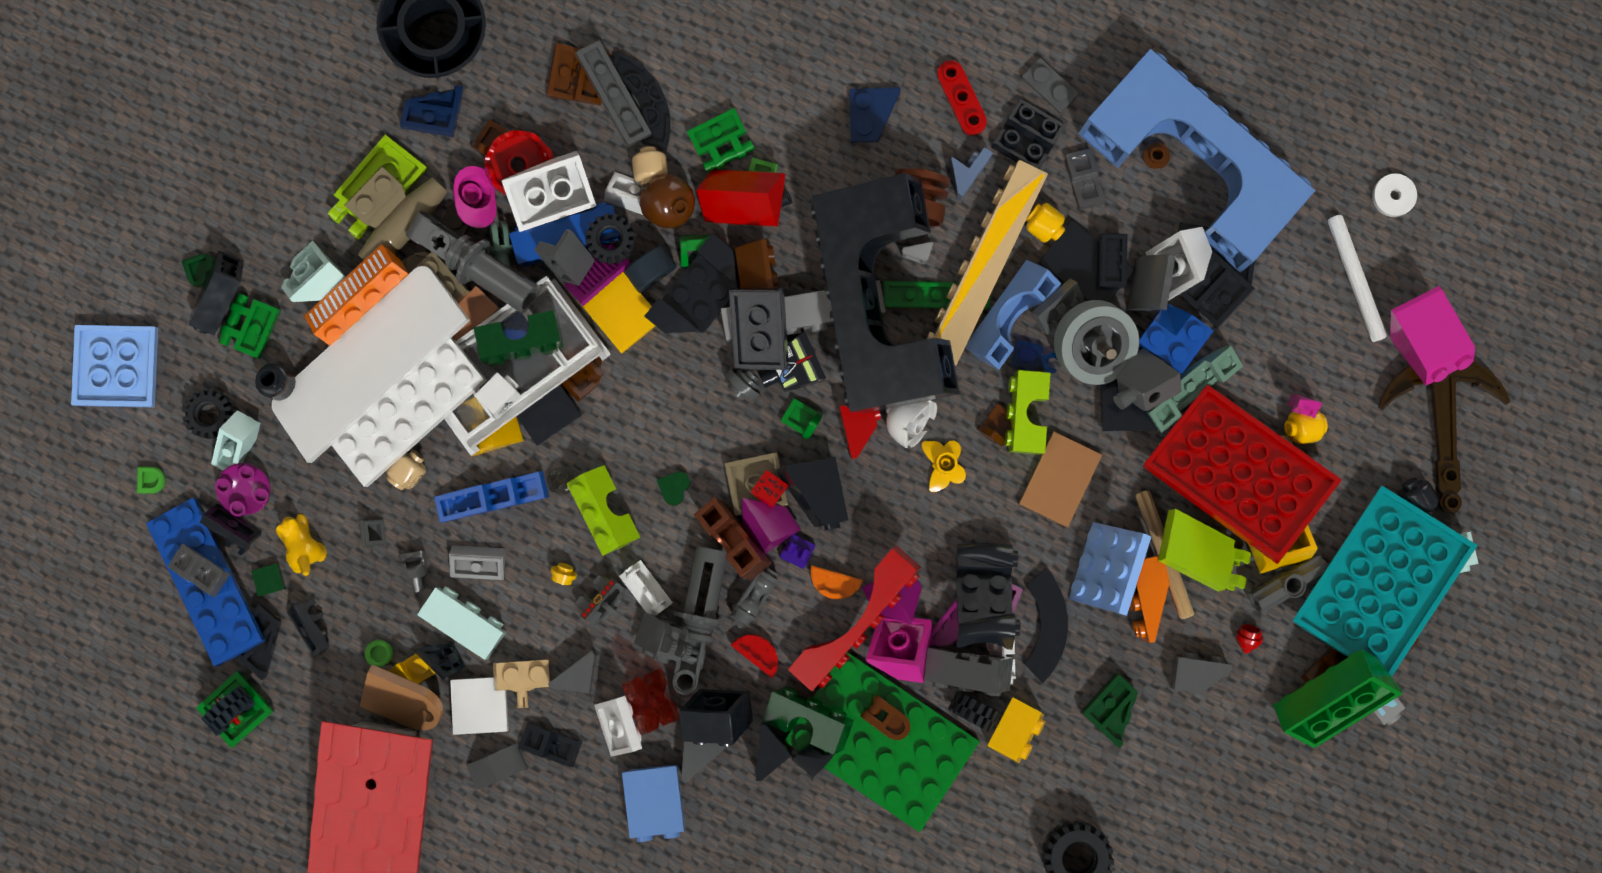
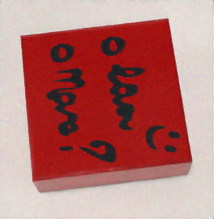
(769, 489)

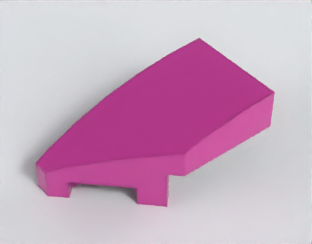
(1304, 405)

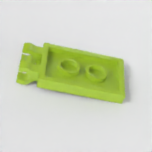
(394, 160)
(1201, 552)

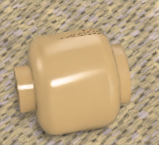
(648, 165)
(407, 470)

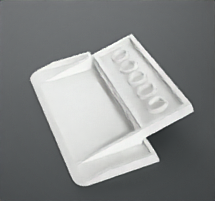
(383, 380)

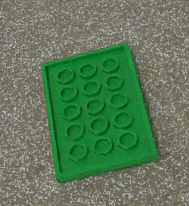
(899, 775)

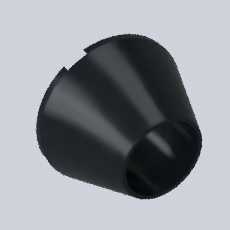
(398, 28)

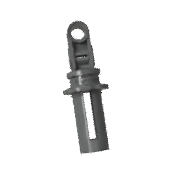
(473, 262)
(700, 628)

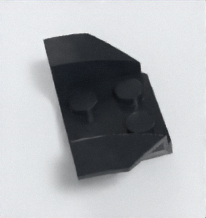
(699, 292)

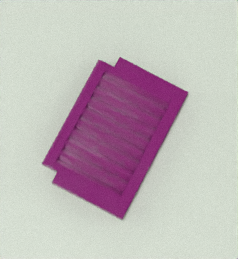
(596, 279)

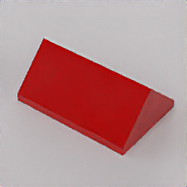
(742, 197)

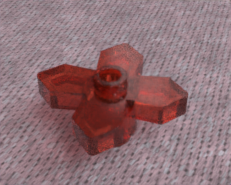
(649, 702)

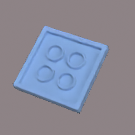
(114, 366)
(1110, 568)

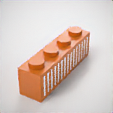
(356, 294)

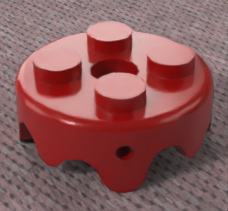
(510, 145)

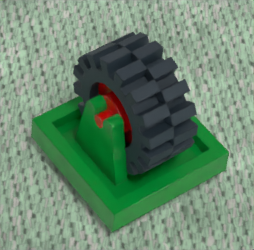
(234, 709)

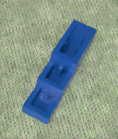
(491, 497)

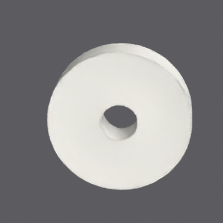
(1389, 206)

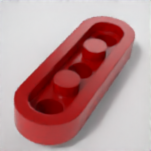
(962, 109)

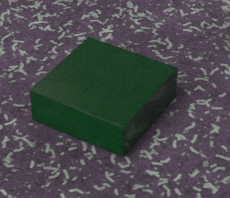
(268, 579)

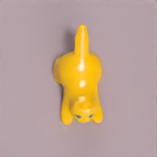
(300, 546)

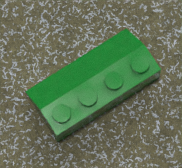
(1336, 699)

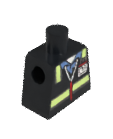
(802, 370)

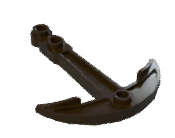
(1444, 416)

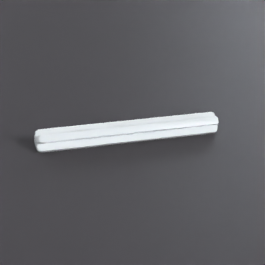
(1357, 278)

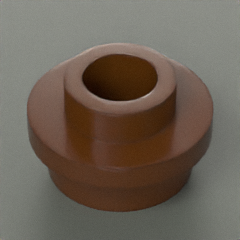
(1149, 159)

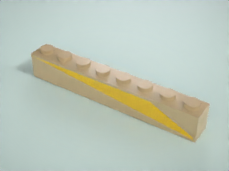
(988, 256)

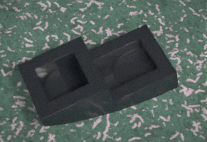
(550, 745)

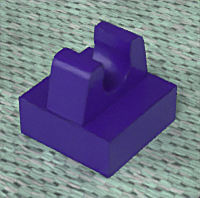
(797, 551)

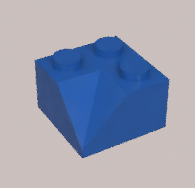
(1174, 337)

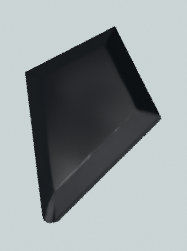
(441, 659)

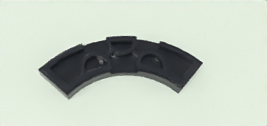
(649, 97)
(1053, 625)

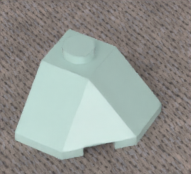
(312, 275)

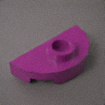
(945, 630)

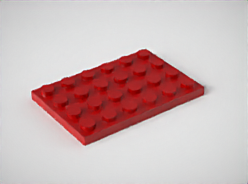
(1242, 473)

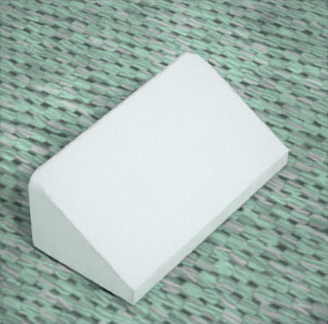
(624, 192)

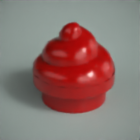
(1249, 637)

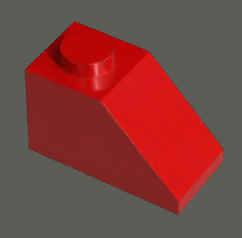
(858, 428)

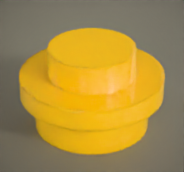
(563, 574)

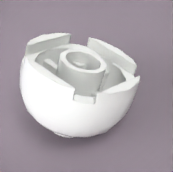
(907, 422)

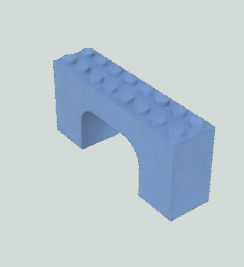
(1259, 185)

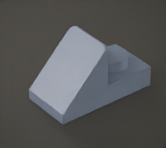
(963, 176)

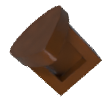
(487, 135)
(996, 425)

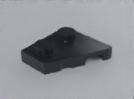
(259, 657)

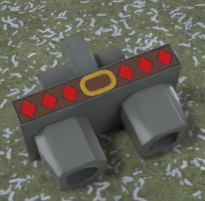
(604, 603)

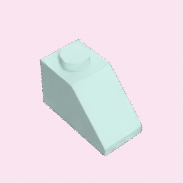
(235, 440)

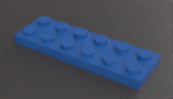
(223, 620)

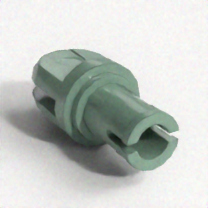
(501, 251)

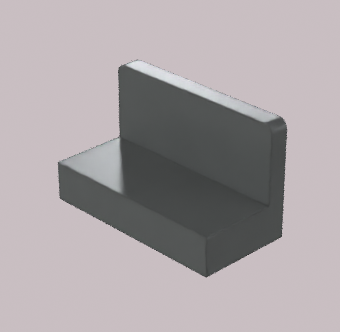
(567, 259)

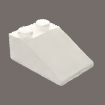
(549, 191)

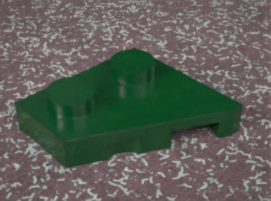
(1112, 708)

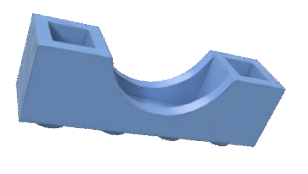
(1027, 289)

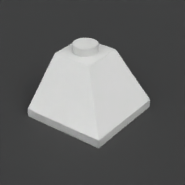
(1191, 256)

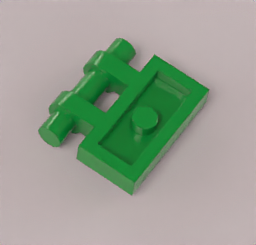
(716, 133)
(255, 329)

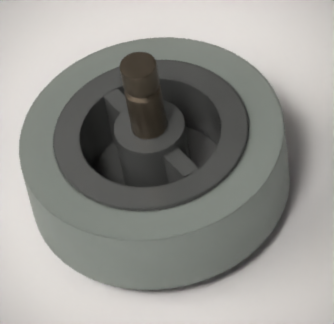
(1095, 341)

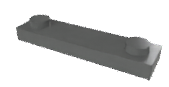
(613, 93)

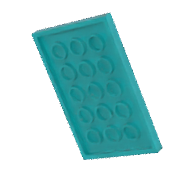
(1385, 581)

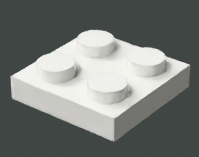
(618, 726)

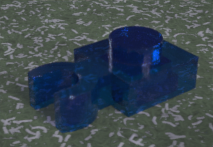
(1030, 356)

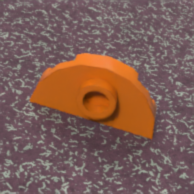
(834, 584)

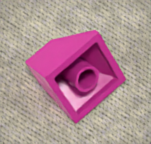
(901, 648)

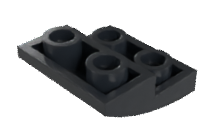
(1028, 135)

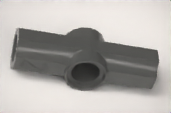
(1275, 590)

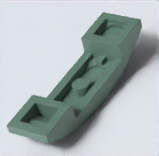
(1212, 368)

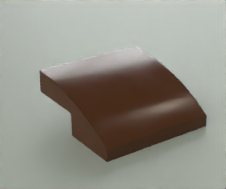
(563, 76)

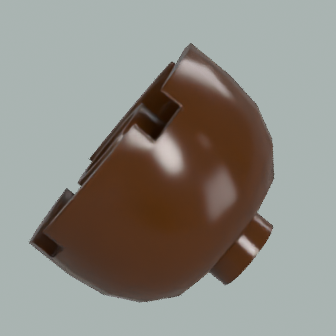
(667, 201)

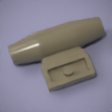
(387, 208)

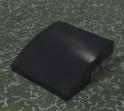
(1219, 292)
(1116, 419)

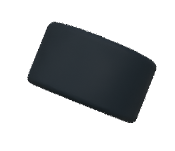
(650, 268)

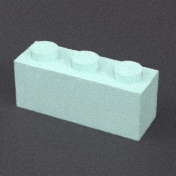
(462, 622)

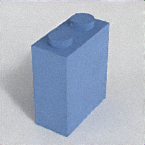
(653, 802)

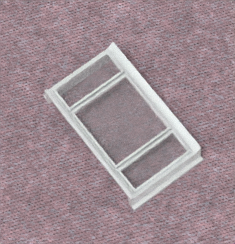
(535, 375)

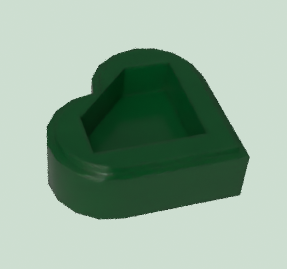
(197, 268)
(673, 487)

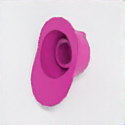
(474, 197)

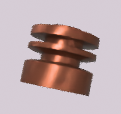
(933, 189)

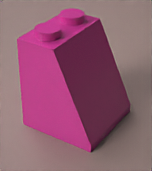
(1431, 336)

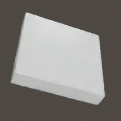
(478, 707)

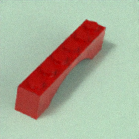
(890, 578)

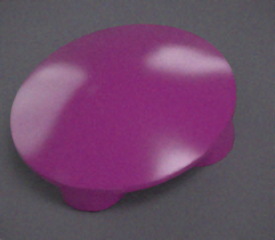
(243, 489)

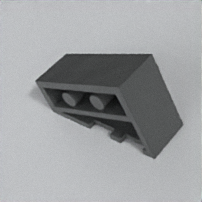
(968, 670)

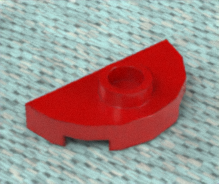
(758, 651)

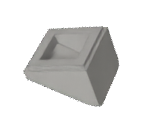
(918, 253)

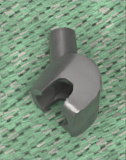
(414, 567)

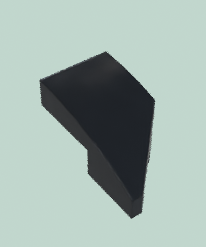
(812, 759)

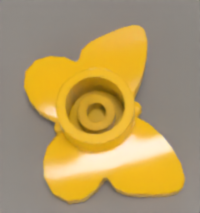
(944, 464)

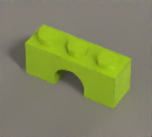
(1025, 388)
(607, 529)

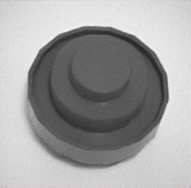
(743, 383)

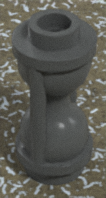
(750, 603)

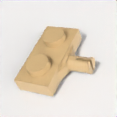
(521, 677)

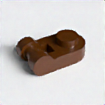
(894, 726)

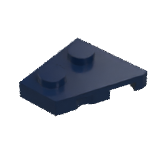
(870, 112)
(433, 113)

